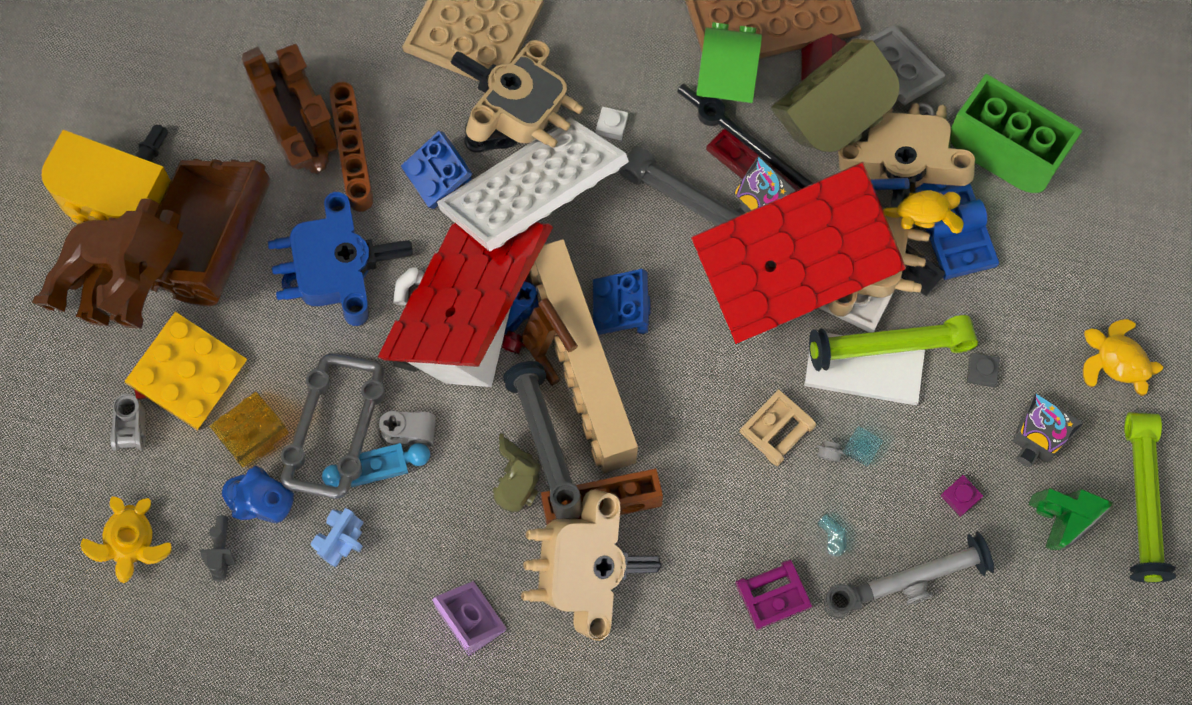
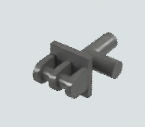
(218, 557)

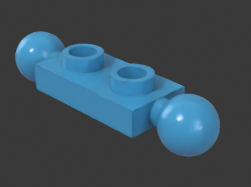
(381, 464)

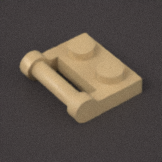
(770, 421)

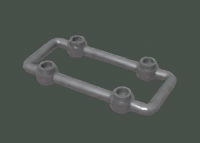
(349, 465)

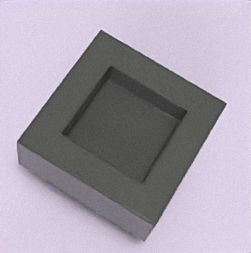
(983, 370)

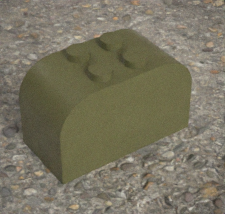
(840, 98)

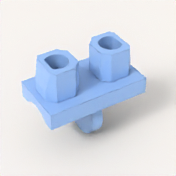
(341, 538)

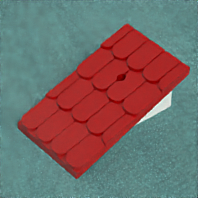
(822, 246)
(463, 306)

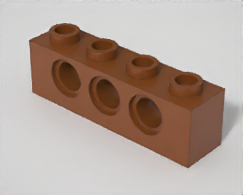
(635, 492)

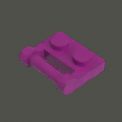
(775, 604)

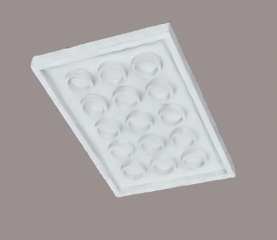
(531, 184)

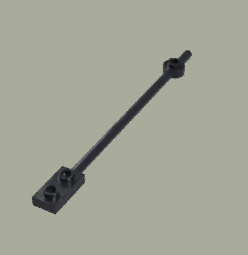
(927, 276)

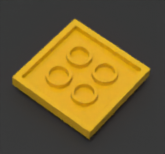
(186, 371)

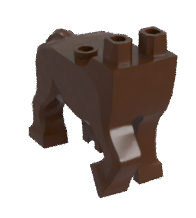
(291, 107)
(114, 264)

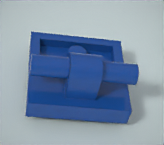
(436, 169)
(621, 302)

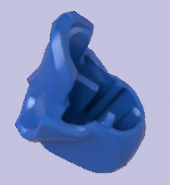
(257, 497)

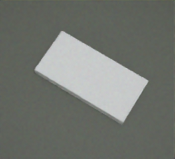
(881, 376)

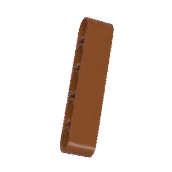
(347, 135)

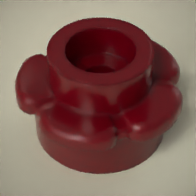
(512, 342)

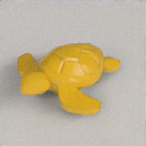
(926, 209)
(1119, 357)
(126, 539)

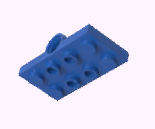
(972, 247)

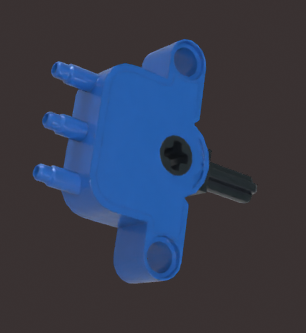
(320, 263)

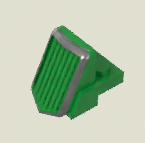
(1073, 512)

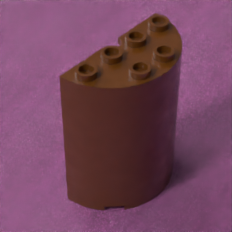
(216, 214)

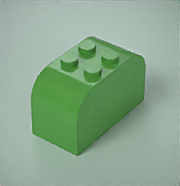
(729, 63)
(1013, 135)

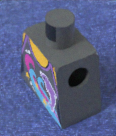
(760, 186)
(1043, 430)

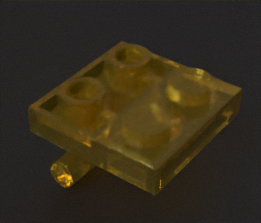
(249, 429)

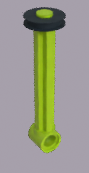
(955, 334)
(1143, 432)

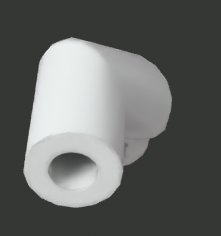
(404, 282)

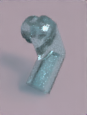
(836, 535)

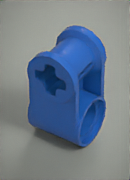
(521, 308)

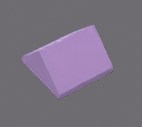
(469, 616)

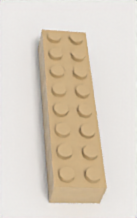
(587, 365)

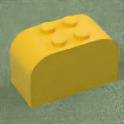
(99, 180)

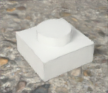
(612, 123)

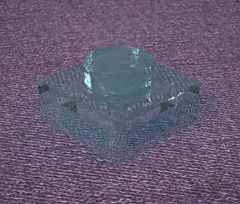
(862, 446)

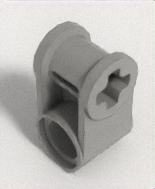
(410, 428)
(128, 430)

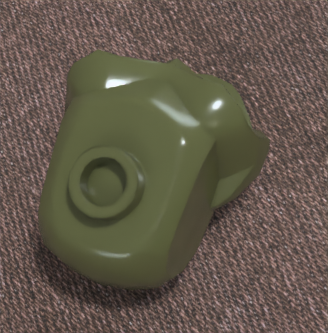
(522, 476)

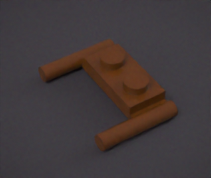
(540, 332)

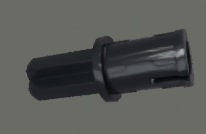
(152, 143)

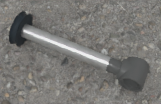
(977, 554)

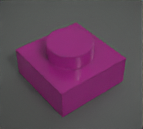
(961, 495)

